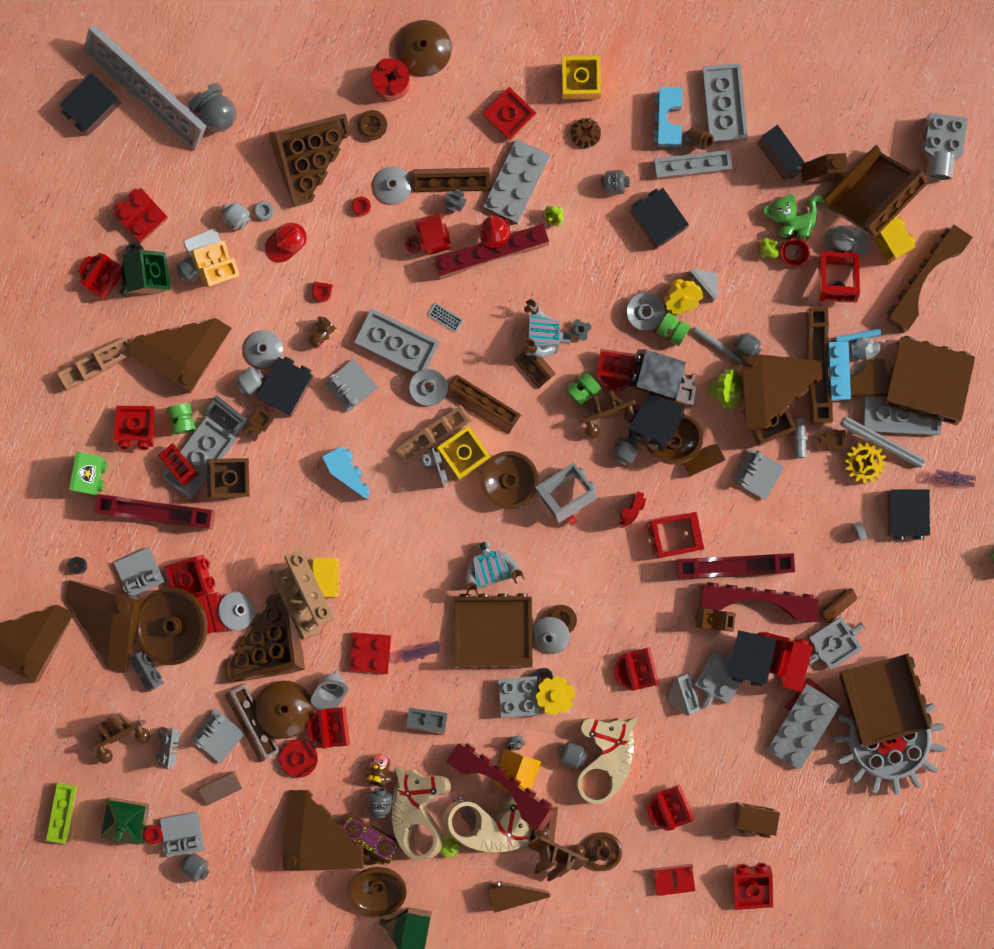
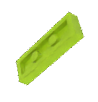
(61, 813)

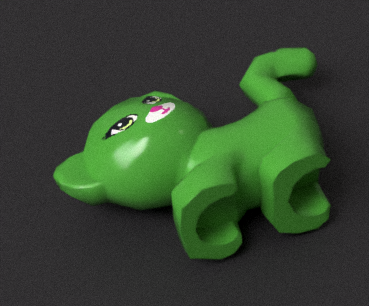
(784, 212)

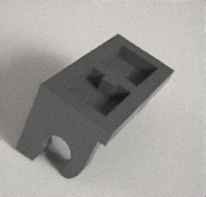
(226, 415)
(426, 721)

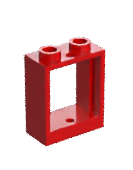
(838, 293)
(695, 530)
(795, 664)

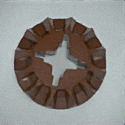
(365, 119)
(585, 142)
(567, 612)

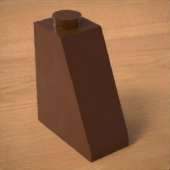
(825, 168)

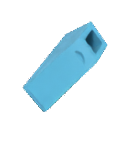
(341, 467)

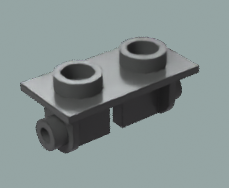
(144, 664)

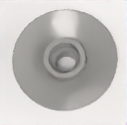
(395, 194)
(652, 304)
(273, 349)
(426, 395)
(228, 611)
(556, 629)

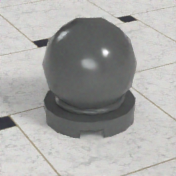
(214, 109)

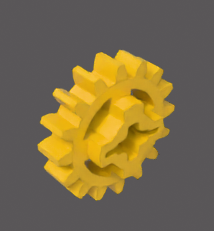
(875, 467)

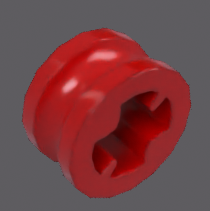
(412, 238)

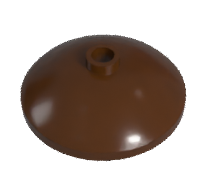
(428, 59)
(688, 440)
(511, 465)
(269, 709)
(378, 898)

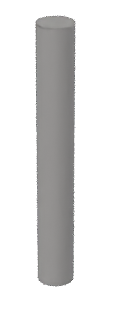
(718, 345)

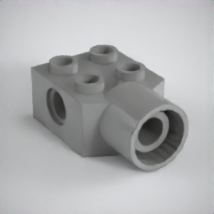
(942, 144)

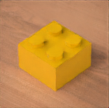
(581, 77)
(894, 240)
(464, 452)
(327, 575)

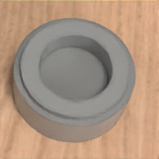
(264, 210)
(860, 532)

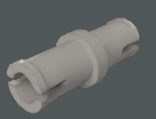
(800, 438)

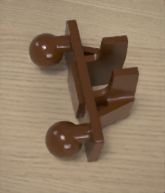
(592, 430)
(105, 755)
(551, 852)

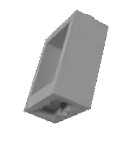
(558, 480)

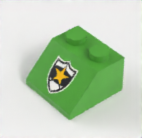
(88, 473)

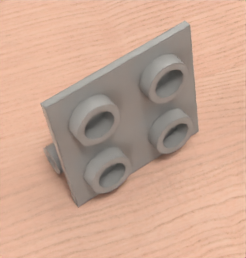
(351, 385)
(434, 459)
(758, 473)
(139, 572)
(518, 697)
(217, 736)
(165, 756)
(182, 834)

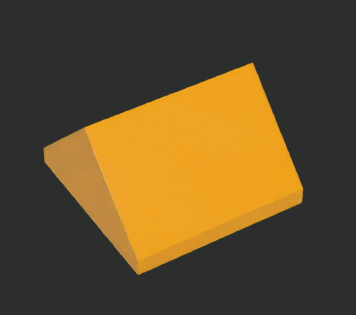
(519, 766)

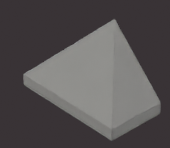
(707, 281)
(683, 695)

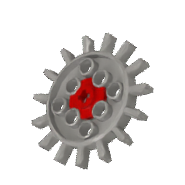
(887, 770)

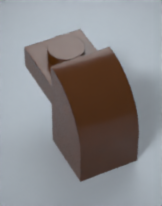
(715, 619)

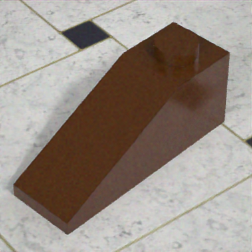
(509, 895)

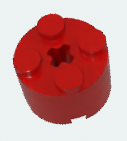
(385, 70)
(434, 234)

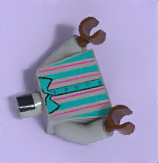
(542, 332)
(490, 568)

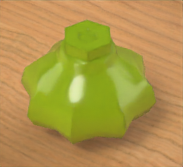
(554, 215)
(768, 248)
(450, 847)

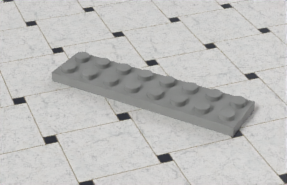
(144, 87)

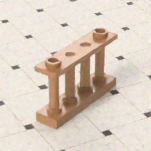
(301, 595)

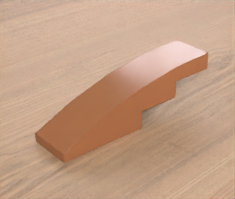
(95, 364)
(433, 435)

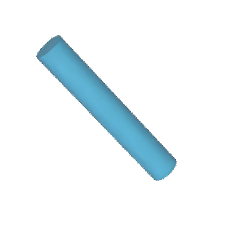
(854, 336)

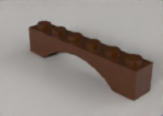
(906, 310)
(817, 349)

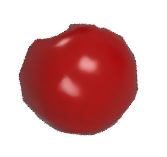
(794, 252)

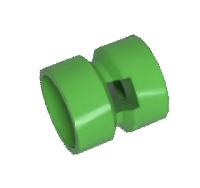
(666, 329)
(589, 385)
(180, 418)

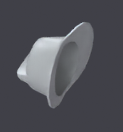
(847, 239)
(329, 691)

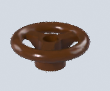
(591, 860)

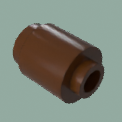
(698, 138)

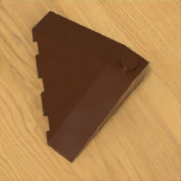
(306, 153)
(181, 352)
(773, 384)
(108, 618)
(32, 640)
(269, 648)
(314, 839)

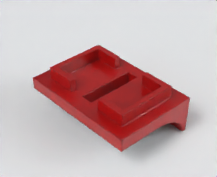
(684, 879)

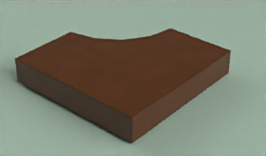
(871, 381)

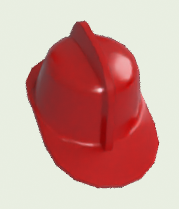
(494, 231)
(285, 242)

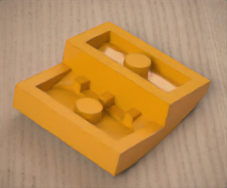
(214, 263)

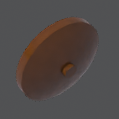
(171, 626)

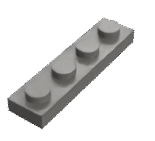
(693, 164)

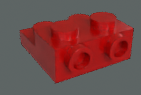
(139, 214)
(134, 427)
(191, 575)
(752, 886)

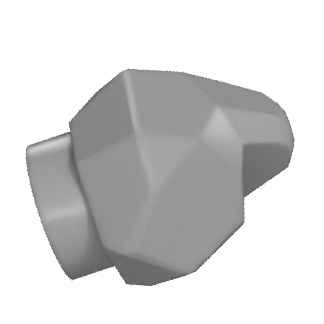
(865, 348)

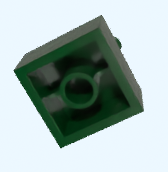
(144, 272)
(125, 821)
(408, 928)

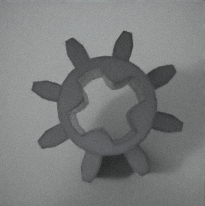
(455, 201)

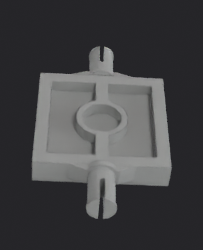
(835, 643)
(715, 679)

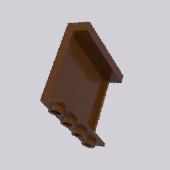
(875, 191)
(929, 380)
(493, 631)
(885, 700)

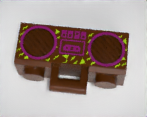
(371, 838)

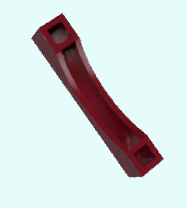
(476, 255)
(154, 511)
(735, 565)
(799, 608)
(531, 809)

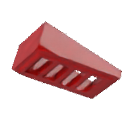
(183, 477)

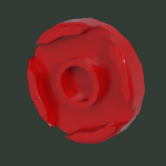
(298, 758)

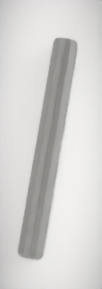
(882, 442)

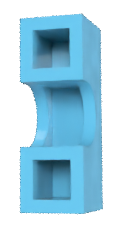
(667, 134)
(839, 371)

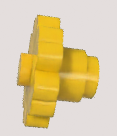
(683, 296)
(555, 695)

